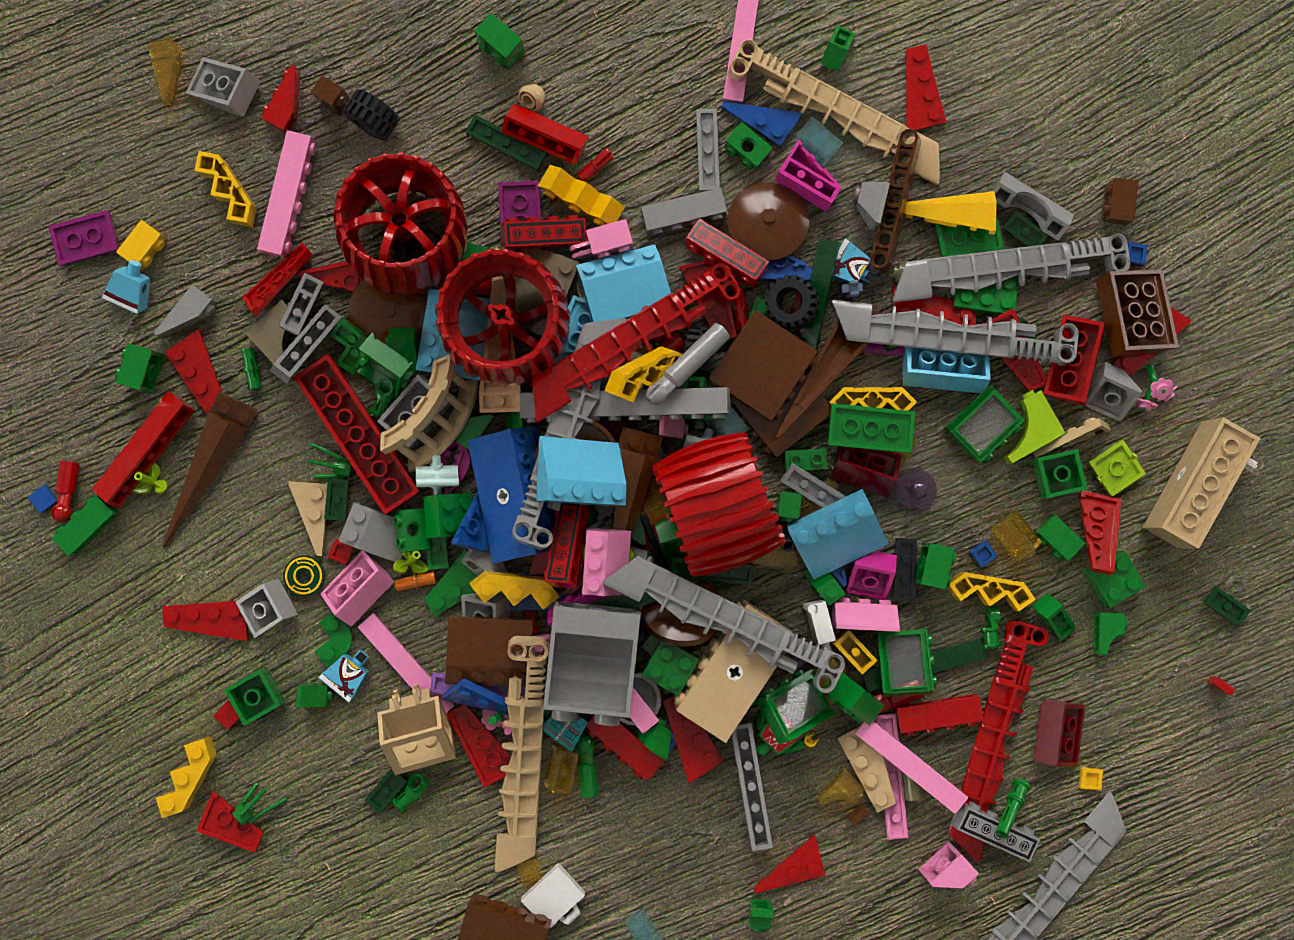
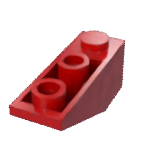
(284, 105)

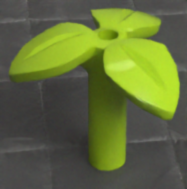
(150, 480)
(417, 566)

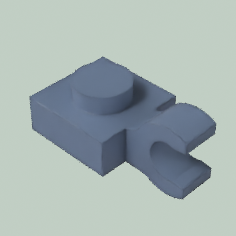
(851, 290)

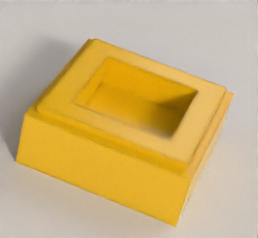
(1090, 778)

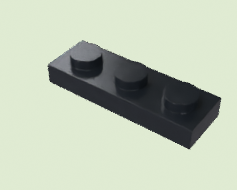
(905, 569)

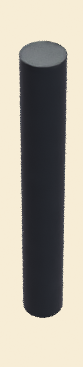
(653, 541)

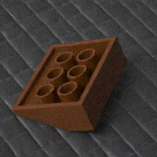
(1136, 312)
(480, 647)

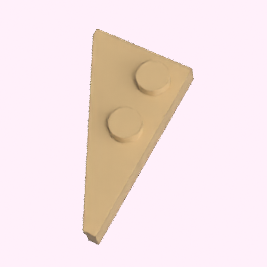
(1074, 436)
(311, 504)

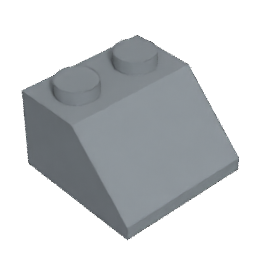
(266, 607)

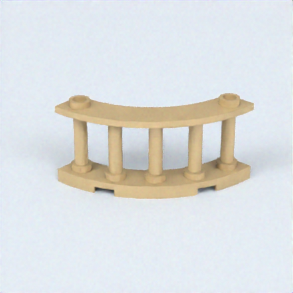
(427, 409)

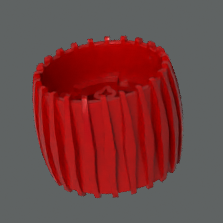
(373, 183)
(459, 287)
(719, 504)

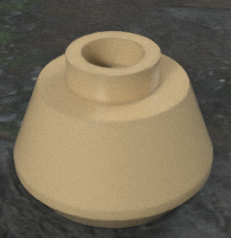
(532, 97)

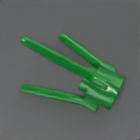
(342, 468)
(244, 811)

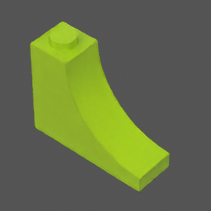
(1038, 428)

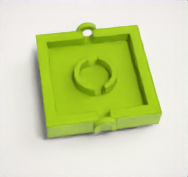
(1116, 468)

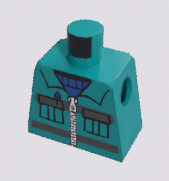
(565, 732)

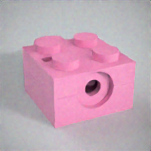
(604, 241)

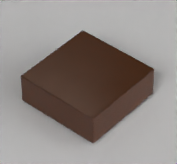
(858, 814)

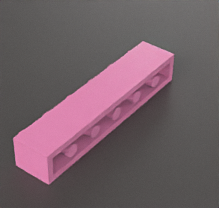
(286, 194)

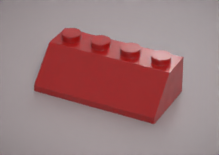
(1073, 381)

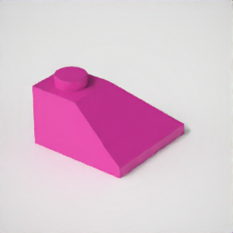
(873, 575)

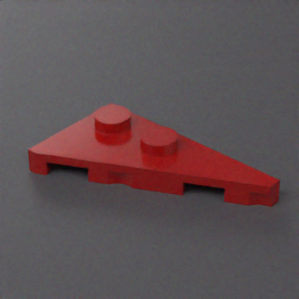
(335, 275)
(800, 866)

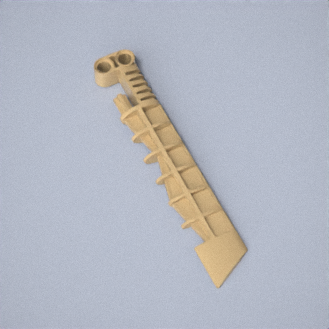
(857, 118)
(522, 775)

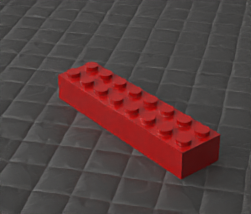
(357, 434)

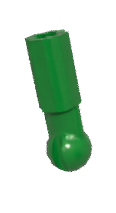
(587, 767)

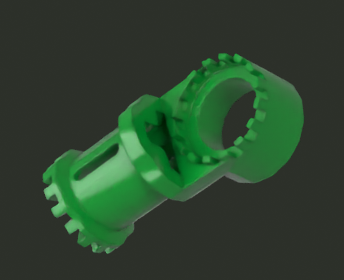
(382, 398)
(991, 631)
(411, 793)

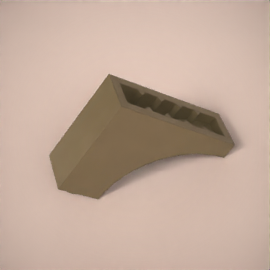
(268, 335)

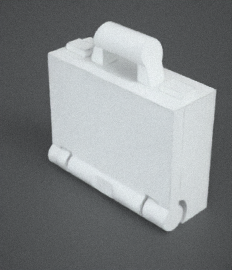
(819, 623)
(555, 896)

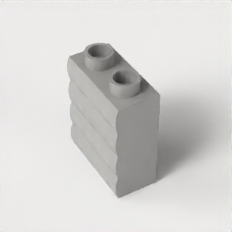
(591, 662)

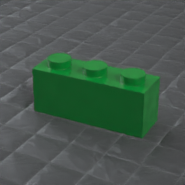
(85, 525)

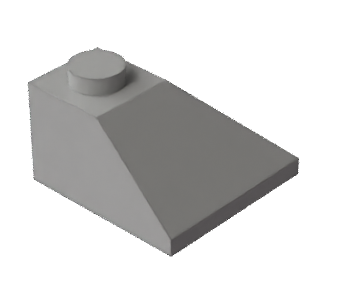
(871, 201)
(1112, 392)
(495, 607)

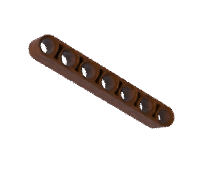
(898, 210)

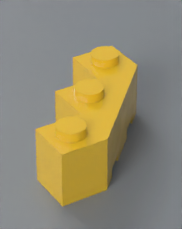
(227, 188)
(580, 196)
(645, 370)
(876, 397)
(514, 587)
(990, 590)
(188, 777)

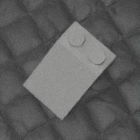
(223, 86)
(371, 532)

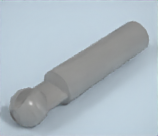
(687, 363)

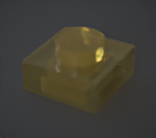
(529, 871)

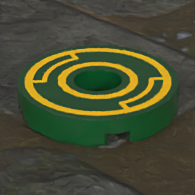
(293, 581)

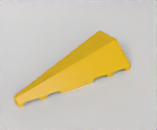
(970, 210)

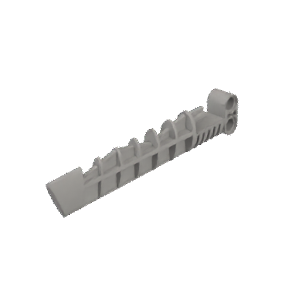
(992, 267)
(935, 333)
(563, 424)
(707, 609)
(1066, 874)

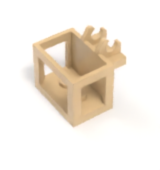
(416, 731)

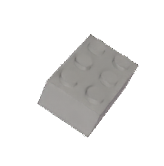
(402, 407)

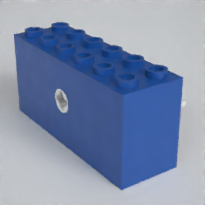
(502, 473)

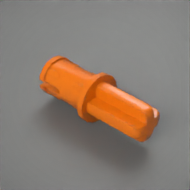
(415, 581)

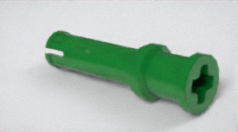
(1015, 800)

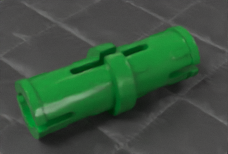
(251, 369)

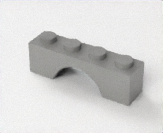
(1050, 216)

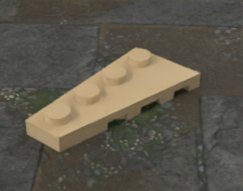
(870, 769)

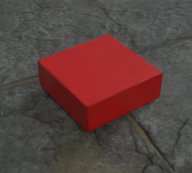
(341, 552)
(1221, 685)
(227, 715)

